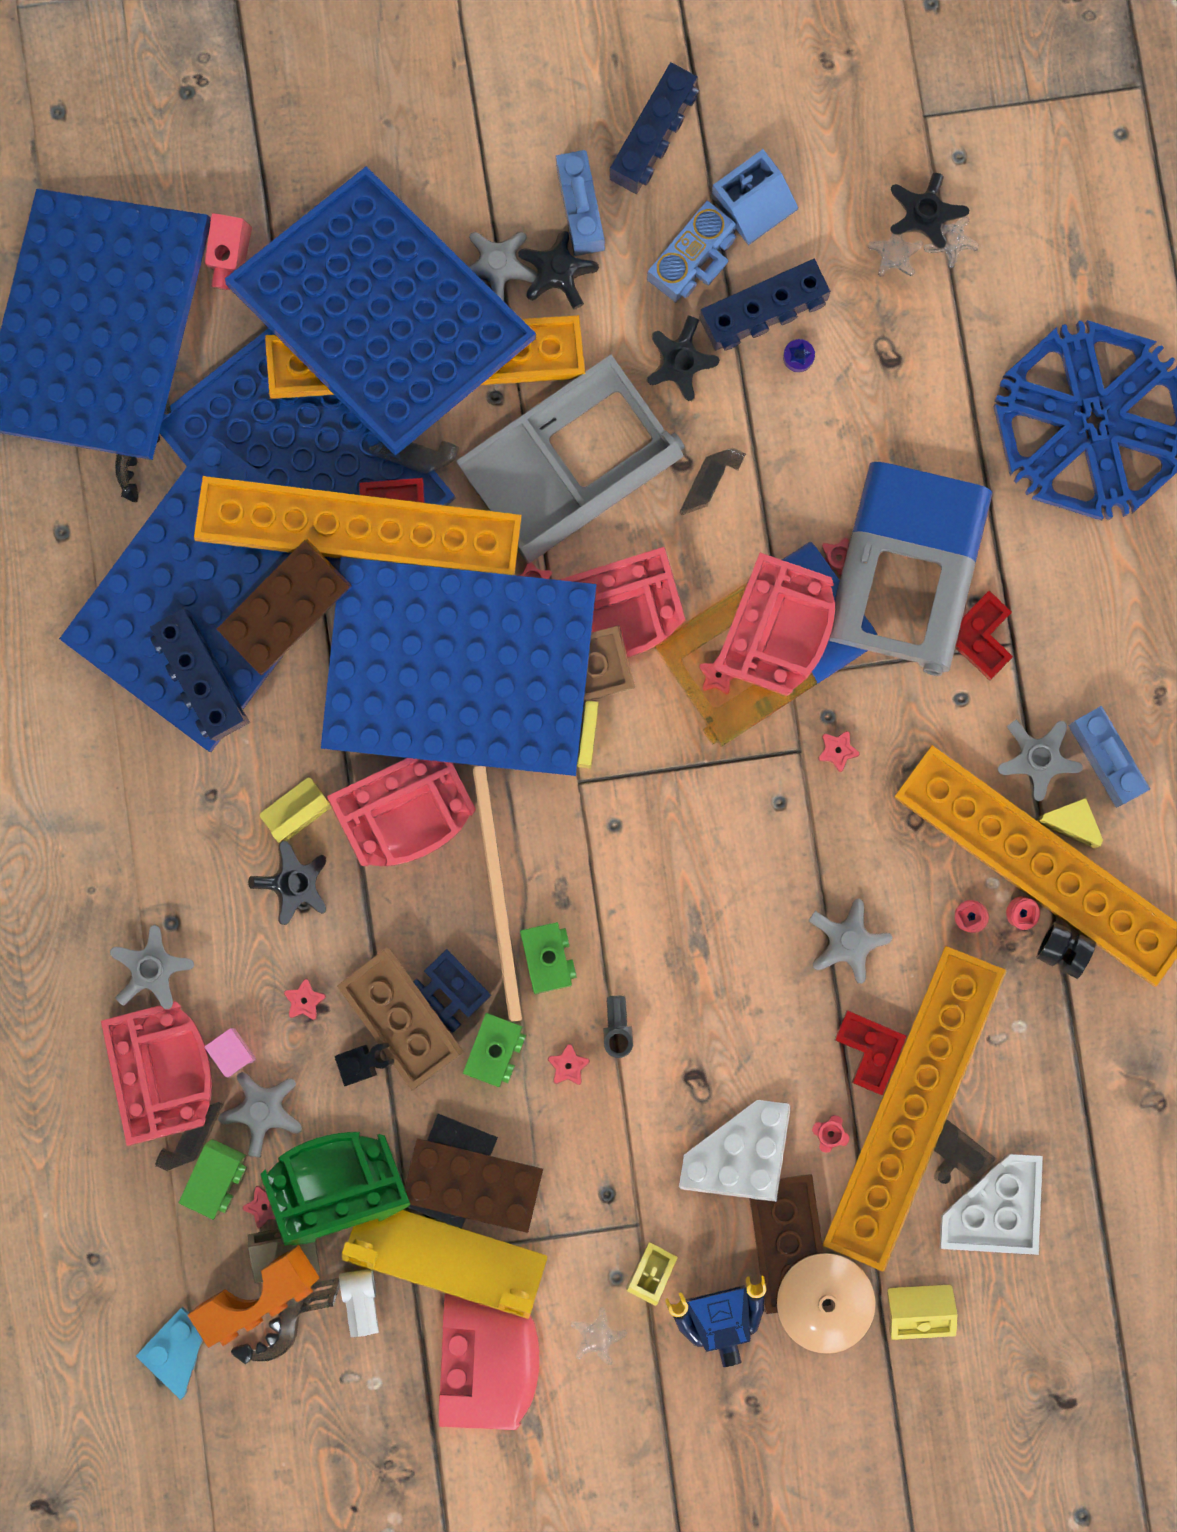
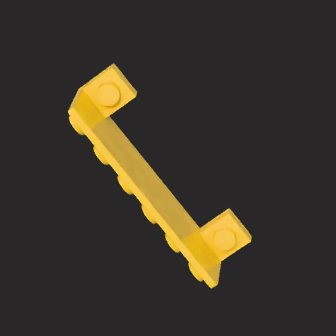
(449, 1260)

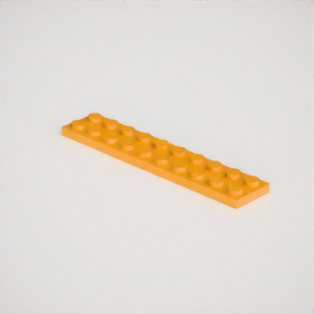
(551, 356)
(356, 526)
(1041, 865)
(914, 1108)

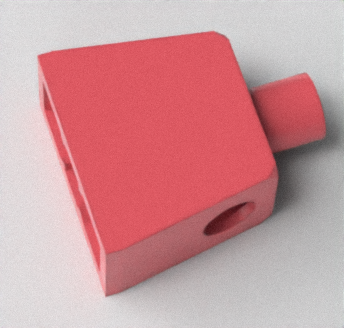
(226, 235)

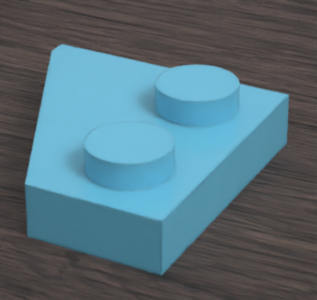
(173, 1352)

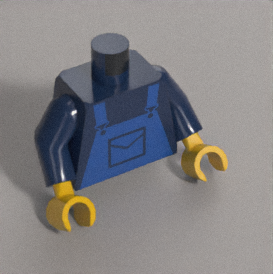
(721, 1319)

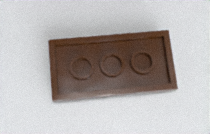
(284, 607)
(473, 1185)
(785, 1232)

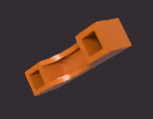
(225, 1314)

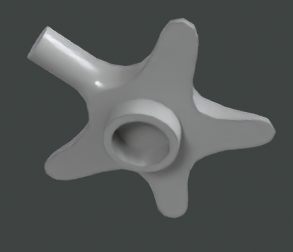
(499, 261)
(1039, 757)
(848, 941)
(150, 969)
(261, 1111)

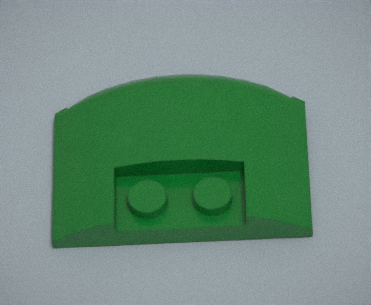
(333, 1186)

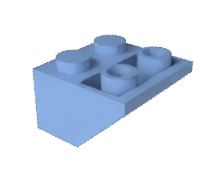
(754, 197)

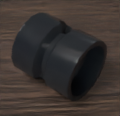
(1057, 942)

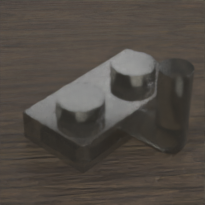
(960, 1153)

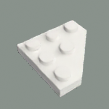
(741, 1155)
(999, 1210)

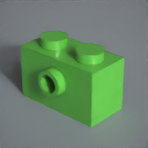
(547, 958)
(493, 1050)
(213, 1179)

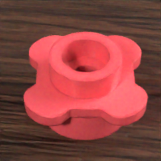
(827, 1142)

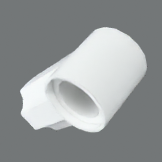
(359, 1292)

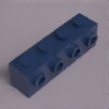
(653, 128)
(764, 305)
(199, 675)

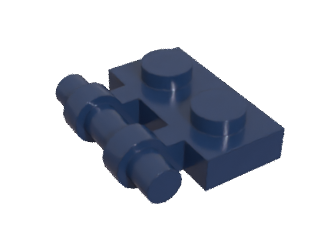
(457, 984)

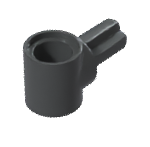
(617, 1024)

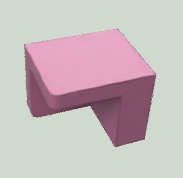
(230, 1052)

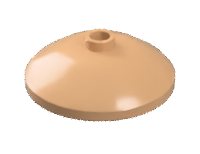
(806, 1288)

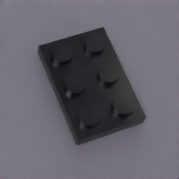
(458, 1135)

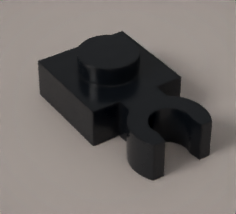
(360, 1063)

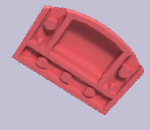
(637, 597)
(779, 626)
(402, 811)
(158, 1072)
(486, 1366)

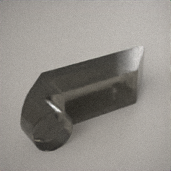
(418, 457)
(709, 478)
(190, 1143)

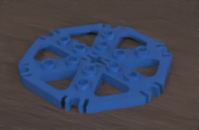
(1065, 412)

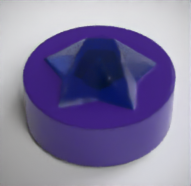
(799, 355)

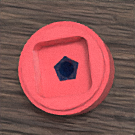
(1023, 913)
(971, 916)

